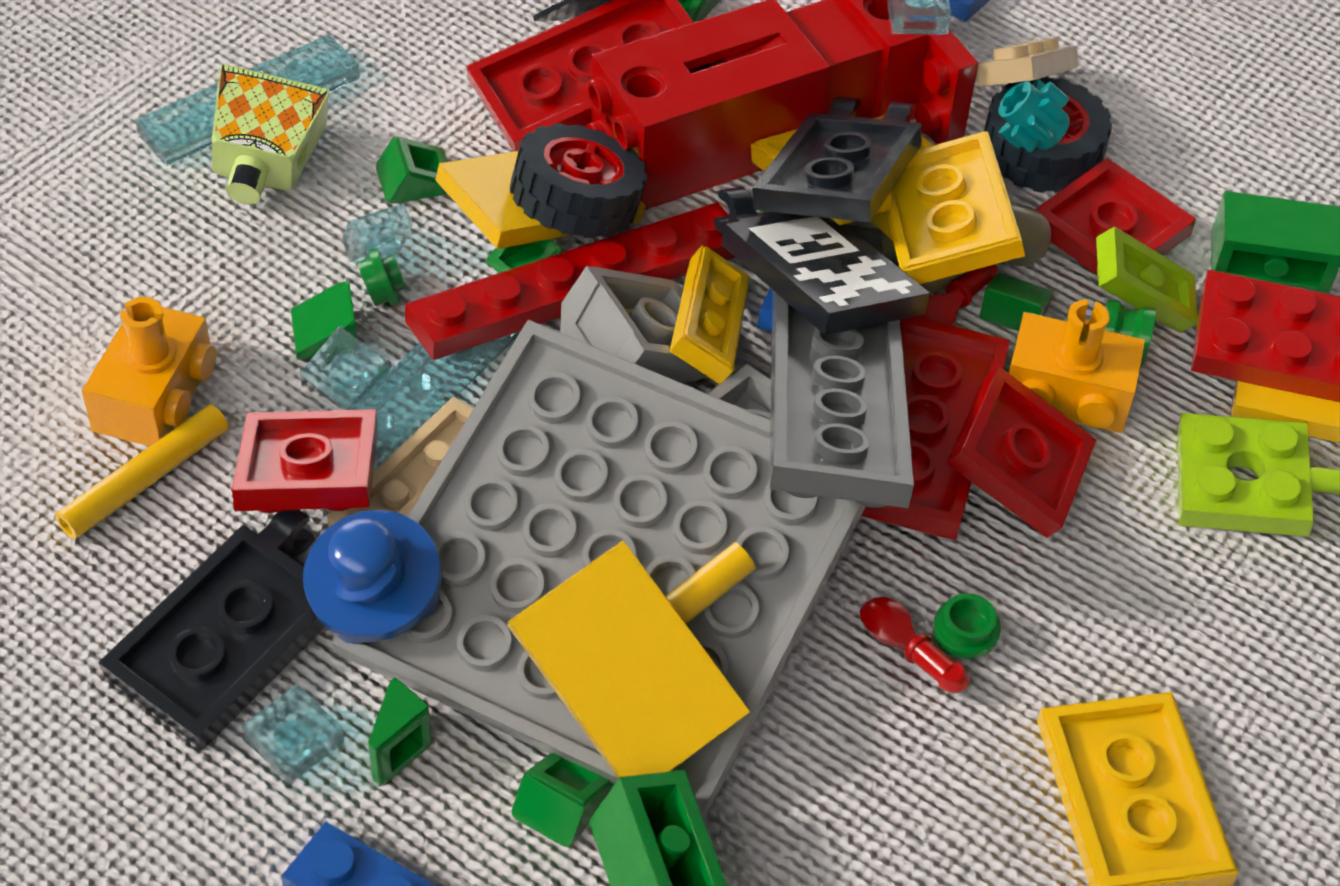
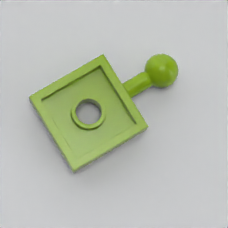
(1273, 450)

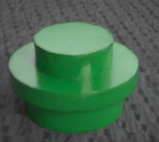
(382, 278)
(967, 626)

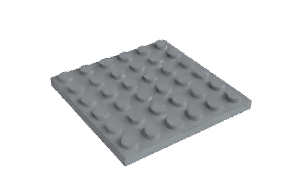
(558, 471)

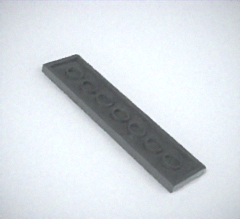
(840, 407)

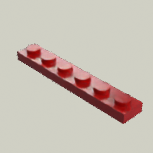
(535, 291)

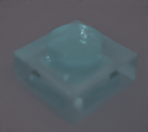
(919, 16)
(380, 230)
(344, 369)
(293, 734)

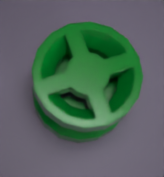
(1131, 323)

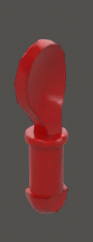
(959, 293)
(892, 625)

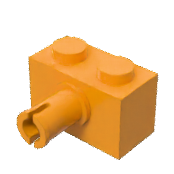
(1079, 365)
(148, 372)

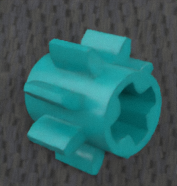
(1034, 115)

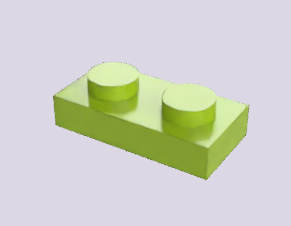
(1146, 279)

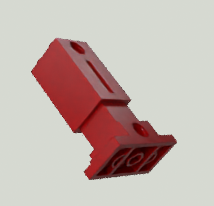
(717, 85)

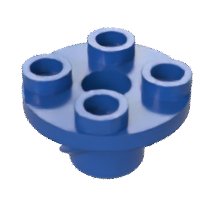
(372, 576)

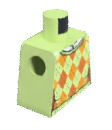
(264, 130)

